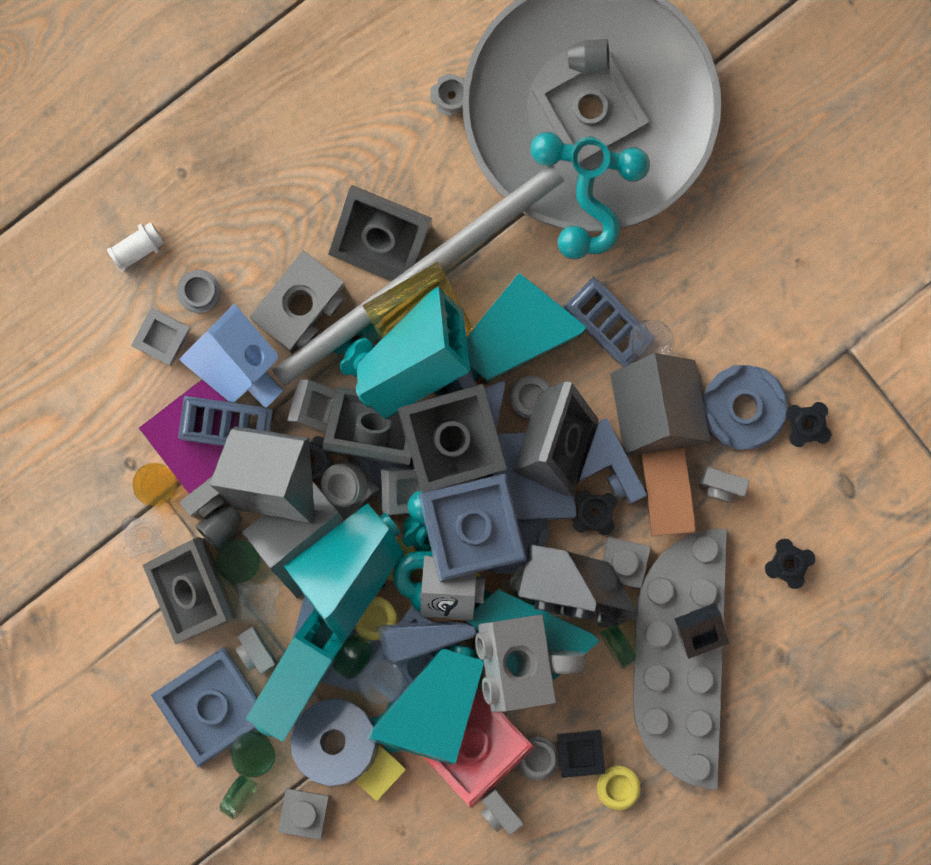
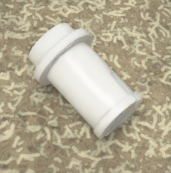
(136, 246)

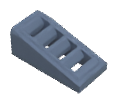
(592, 288)
(188, 417)
(412, 640)

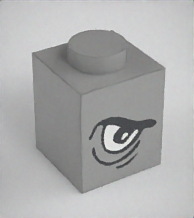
(450, 597)

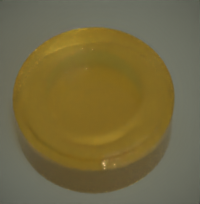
(154, 484)

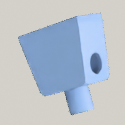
(234, 359)

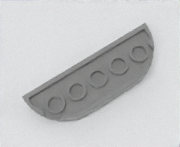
(674, 695)

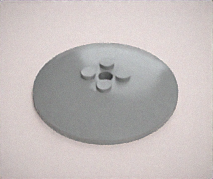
(655, 98)

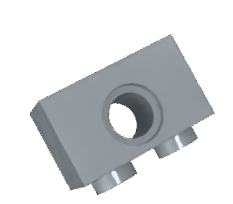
(307, 278)
(533, 680)

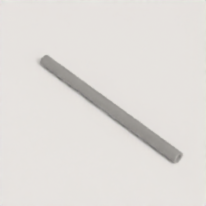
(445, 255)

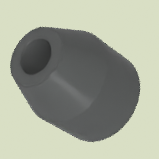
(590, 57)
(219, 526)

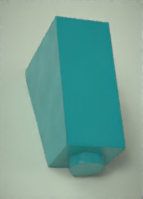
(519, 330)
(415, 356)
(347, 568)
(559, 633)
(295, 678)
(433, 708)

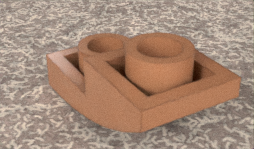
(668, 492)

